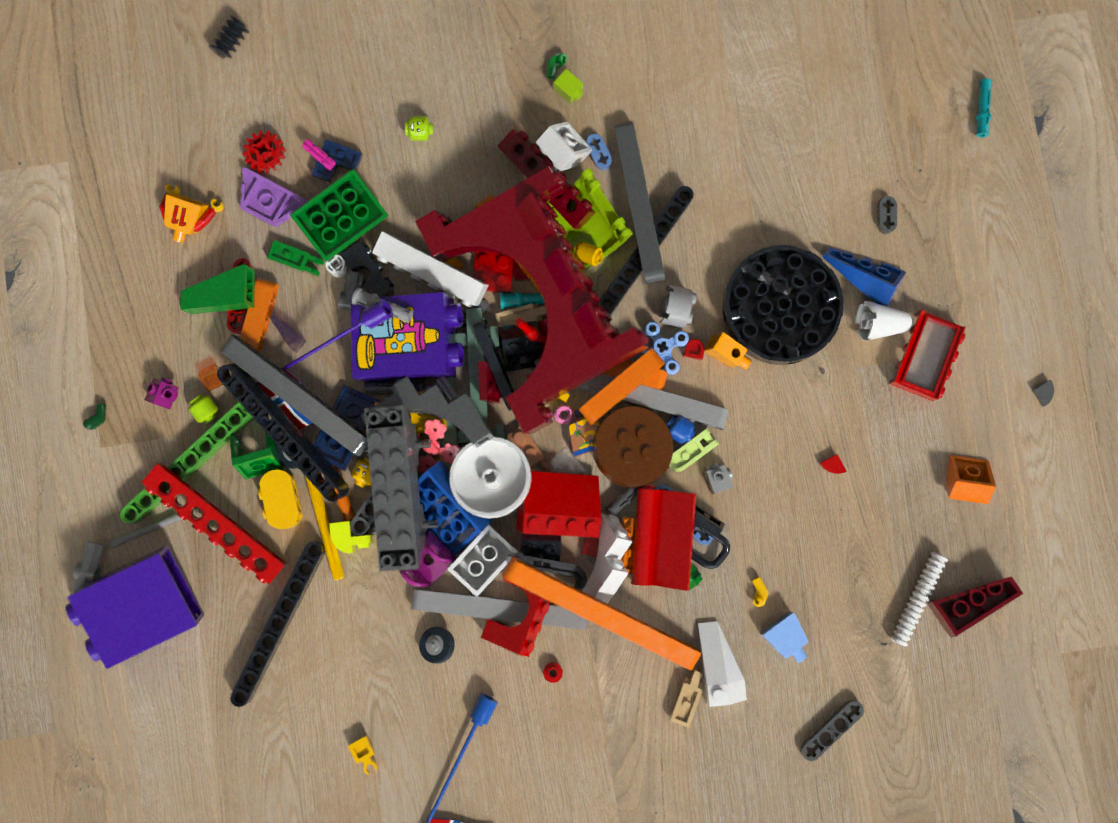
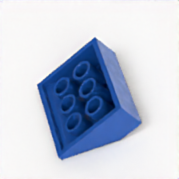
(456, 524)

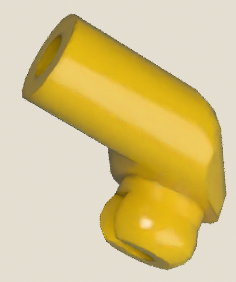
(761, 592)

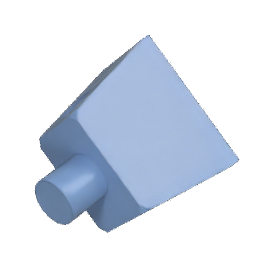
(787, 637)

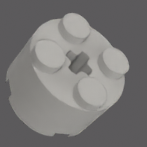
(677, 306)

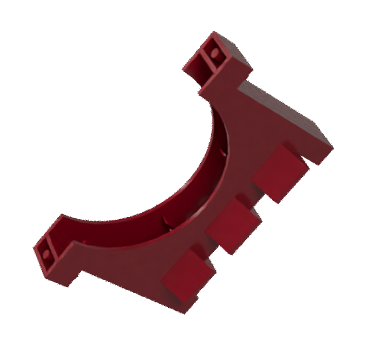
(579, 330)

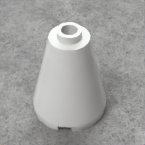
(881, 321)

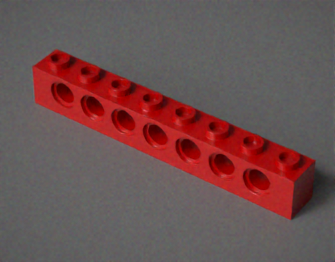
(153, 485)

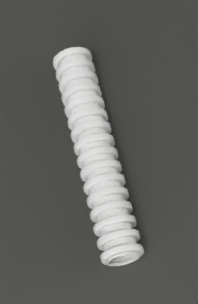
(919, 598)

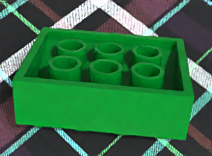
(339, 215)

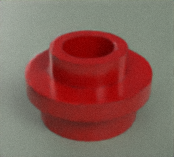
(552, 679)

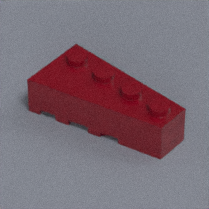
(971, 606)

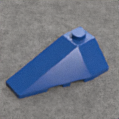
(873, 280)

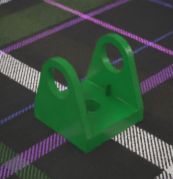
(254, 463)

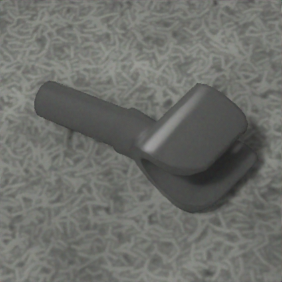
(483, 304)

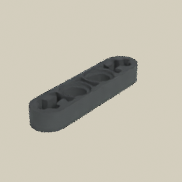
(834, 733)

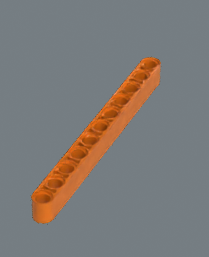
(601, 613)

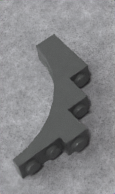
(433, 402)

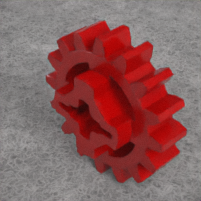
(267, 159)

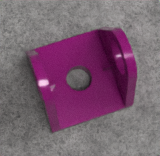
(429, 573)

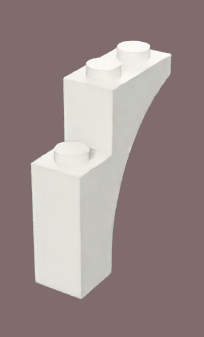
(608, 569)

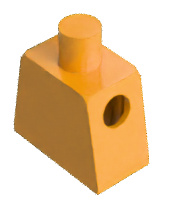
(727, 351)

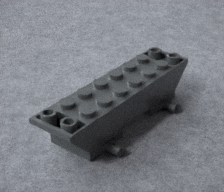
(395, 488)

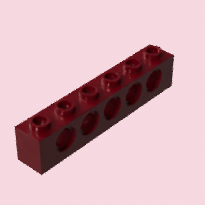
(511, 148)

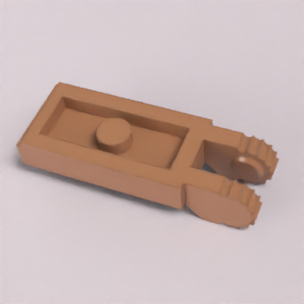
(529, 448)

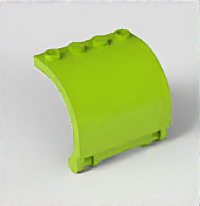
(604, 228)

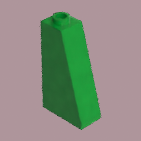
(221, 293)

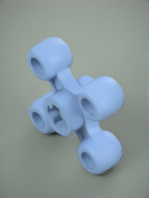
(668, 344)

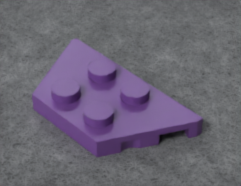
(267, 199)

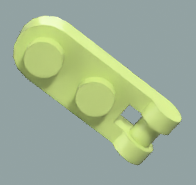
(692, 451)

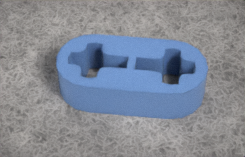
(603, 150)

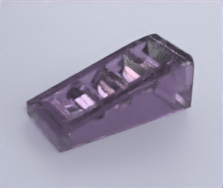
(293, 339)

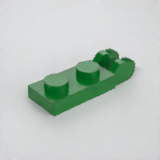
(293, 257)

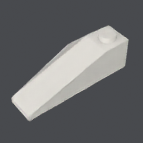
(721, 672)

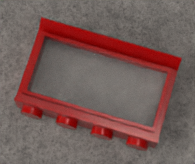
(928, 356)

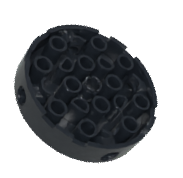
(777, 333)

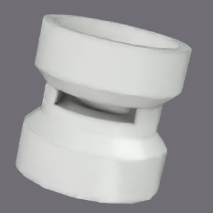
(340, 267)

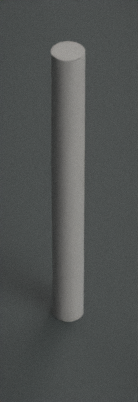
(144, 530)

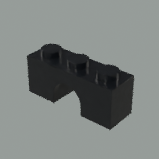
(359, 258)

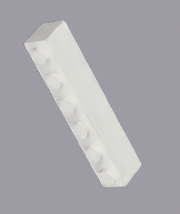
(430, 269)

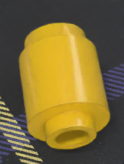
(588, 253)

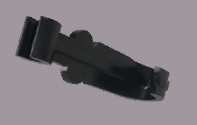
(555, 567)

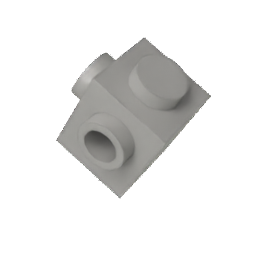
(718, 478)

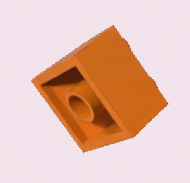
(970, 479)

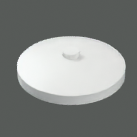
(490, 478)

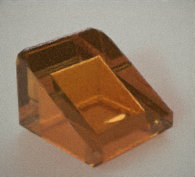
(209, 377)

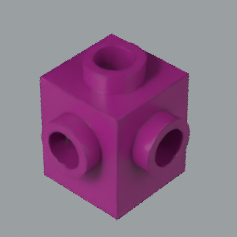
(161, 392)

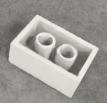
(482, 560)

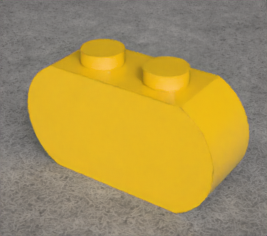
(280, 499)

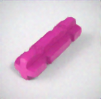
(318, 154)

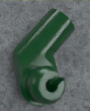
(96, 419)

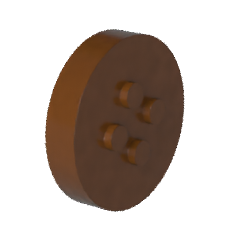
(632, 447)

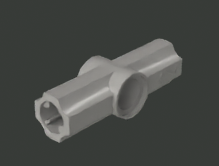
(88, 568)

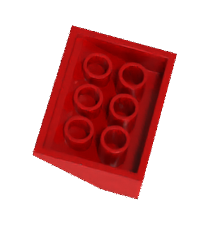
(561, 505)

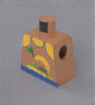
(581, 434)

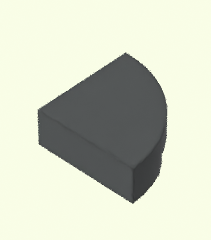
(1044, 392)

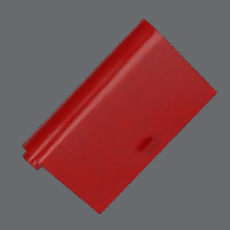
(663, 538)

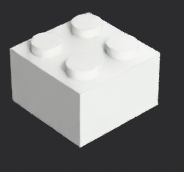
(563, 146)

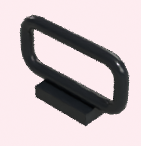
(712, 527)

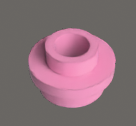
(559, 419)

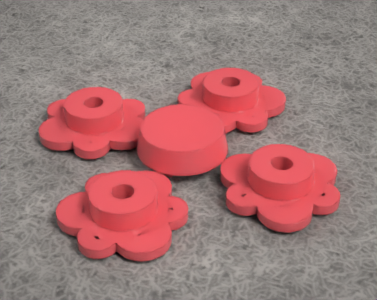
(448, 452)

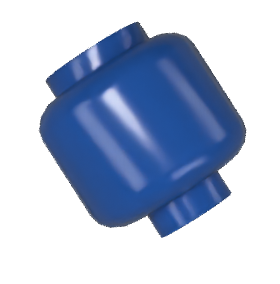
(681, 429)

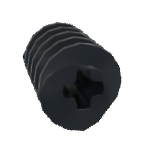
(228, 38)

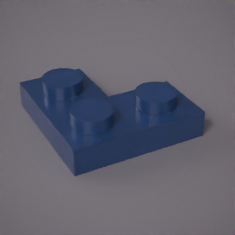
(342, 155)

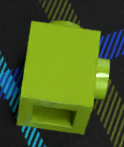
(568, 86)

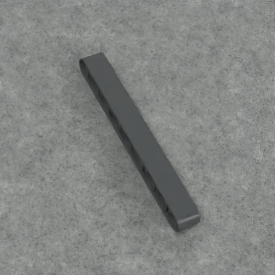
(639, 202)
(295, 394)

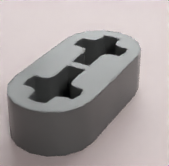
(882, 215)

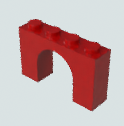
(522, 637)

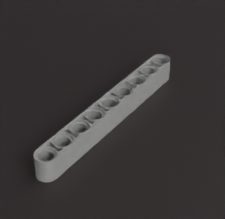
(665, 403)
(491, 608)

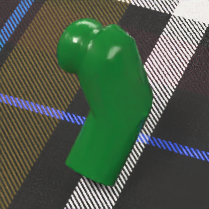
(554, 63)

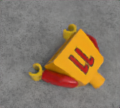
(186, 214)

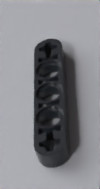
(493, 360)

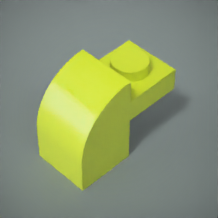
(344, 538)

